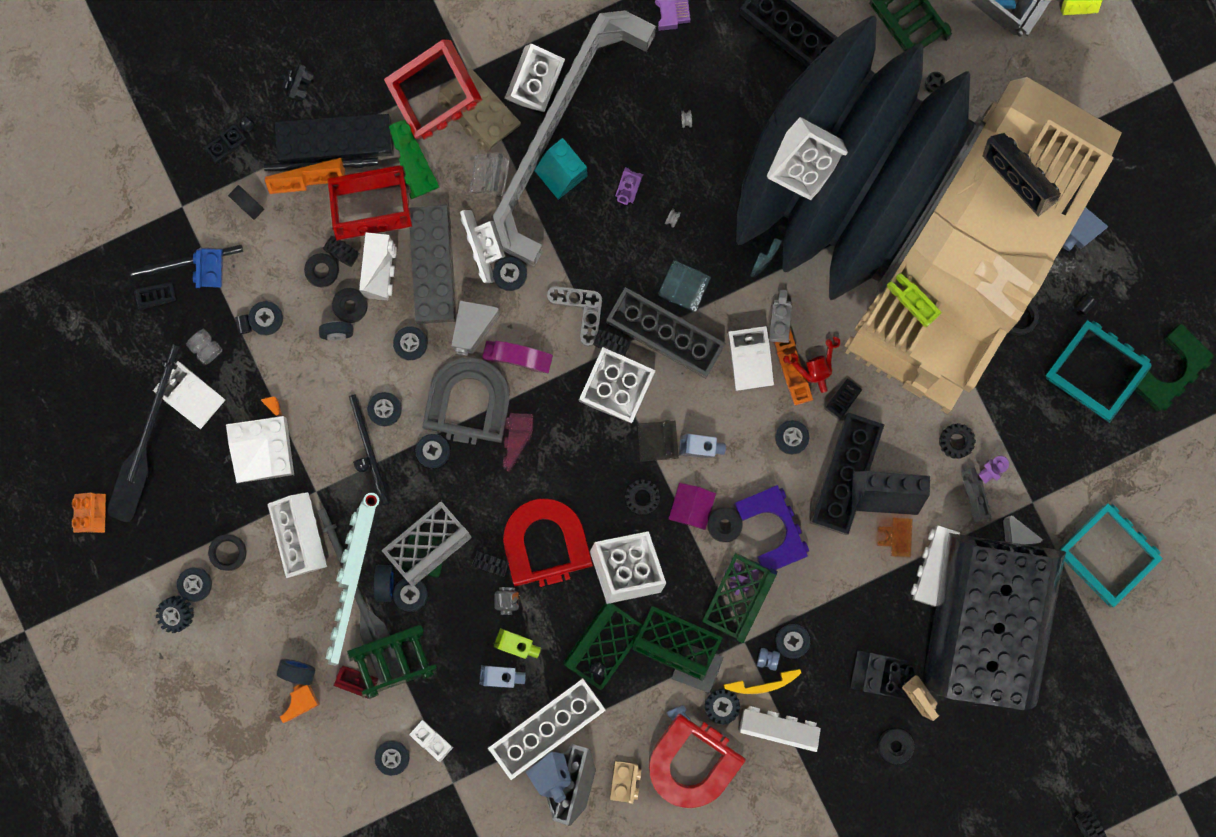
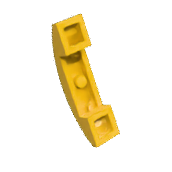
(786, 677)

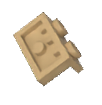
(921, 698)
(624, 782)

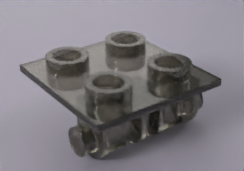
(657, 441)

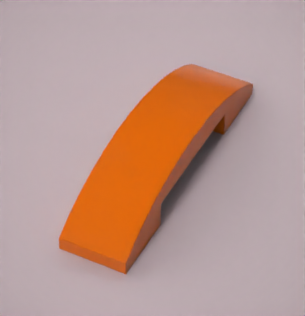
(795, 381)

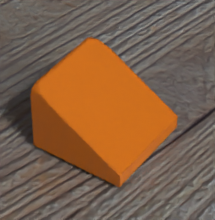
(273, 404)

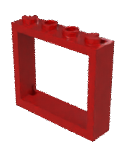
(473, 97)
(368, 181)

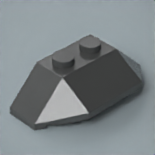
(582, 773)

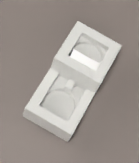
(431, 741)

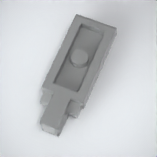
(781, 319)

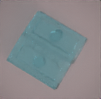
(764, 260)
(684, 286)

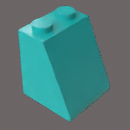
(561, 169)

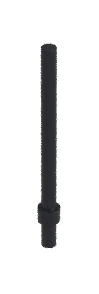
(357, 162)
(149, 269)
(379, 485)

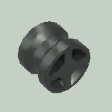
(937, 79)

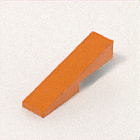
(299, 178)

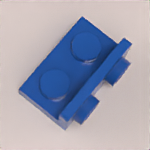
(208, 267)

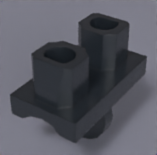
(295, 91)

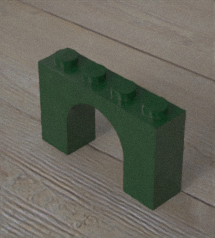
(1194, 358)

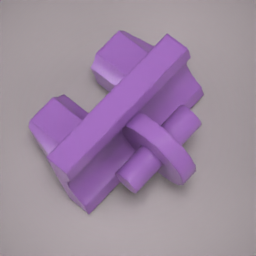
(628, 186)
(994, 468)
(755, 574)

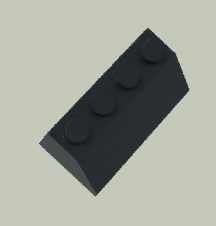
(1021, 173)
(889, 492)

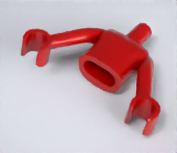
(818, 367)

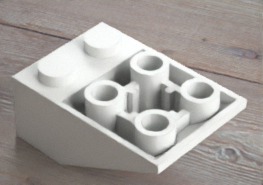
(750, 358)
(191, 396)

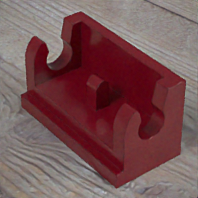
(352, 681)

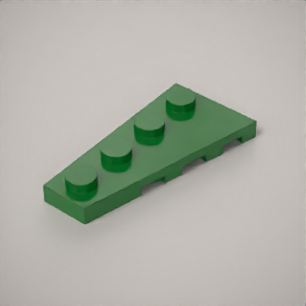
(416, 167)

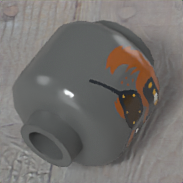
(506, 600)

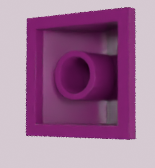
(692, 506)

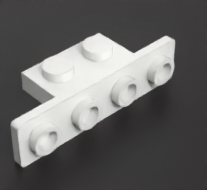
(484, 243)

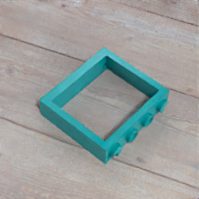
(1070, 389)
(1087, 577)

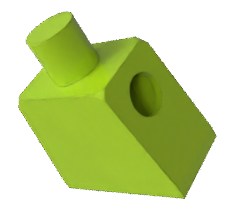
(508, 642)

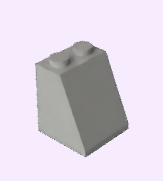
(472, 326)

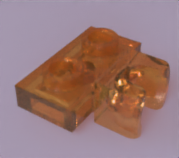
(898, 537)

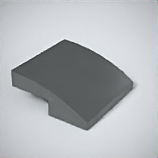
(708, 683)

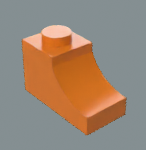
(302, 700)

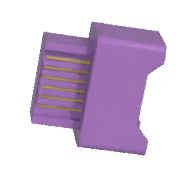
(673, 13)

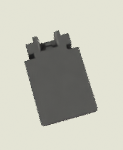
(1020, 20)

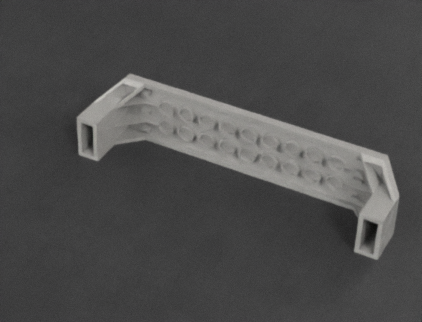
(606, 30)

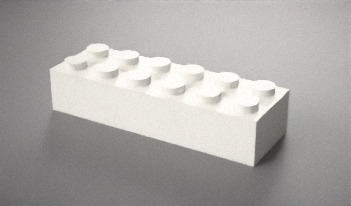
(546, 729)

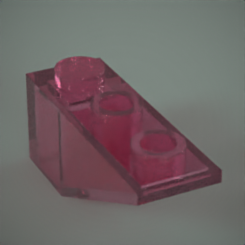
(520, 432)

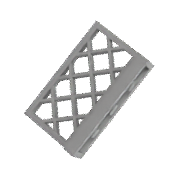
(438, 555)

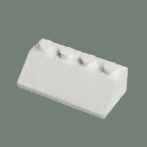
(297, 535)
(780, 730)

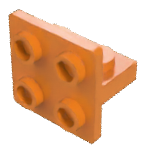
(89, 513)

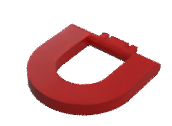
(516, 550)
(716, 781)

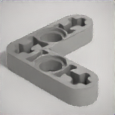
(588, 308)

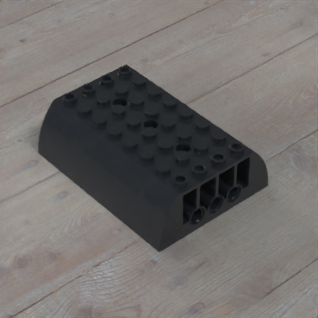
(970, 607)

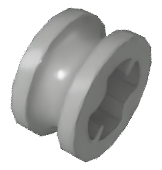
(686, 119)
(673, 217)

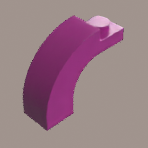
(517, 355)

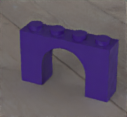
(773, 502)

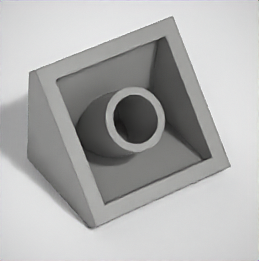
(1018, 533)

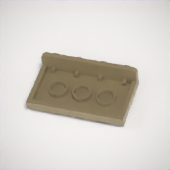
(488, 121)

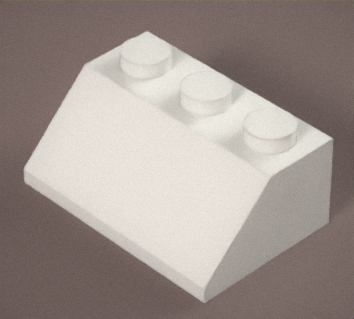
(534, 78)

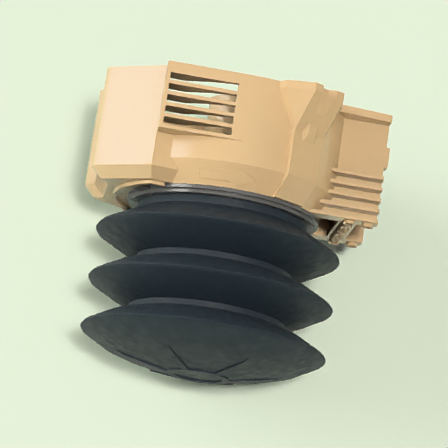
(925, 205)

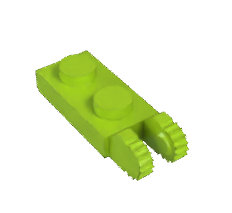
(915, 301)

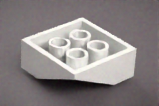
(806, 158)
(377, 266)
(617, 385)
(260, 449)
(627, 567)

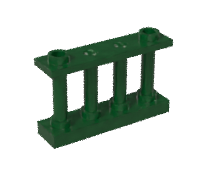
(901, 35)
(377, 649)

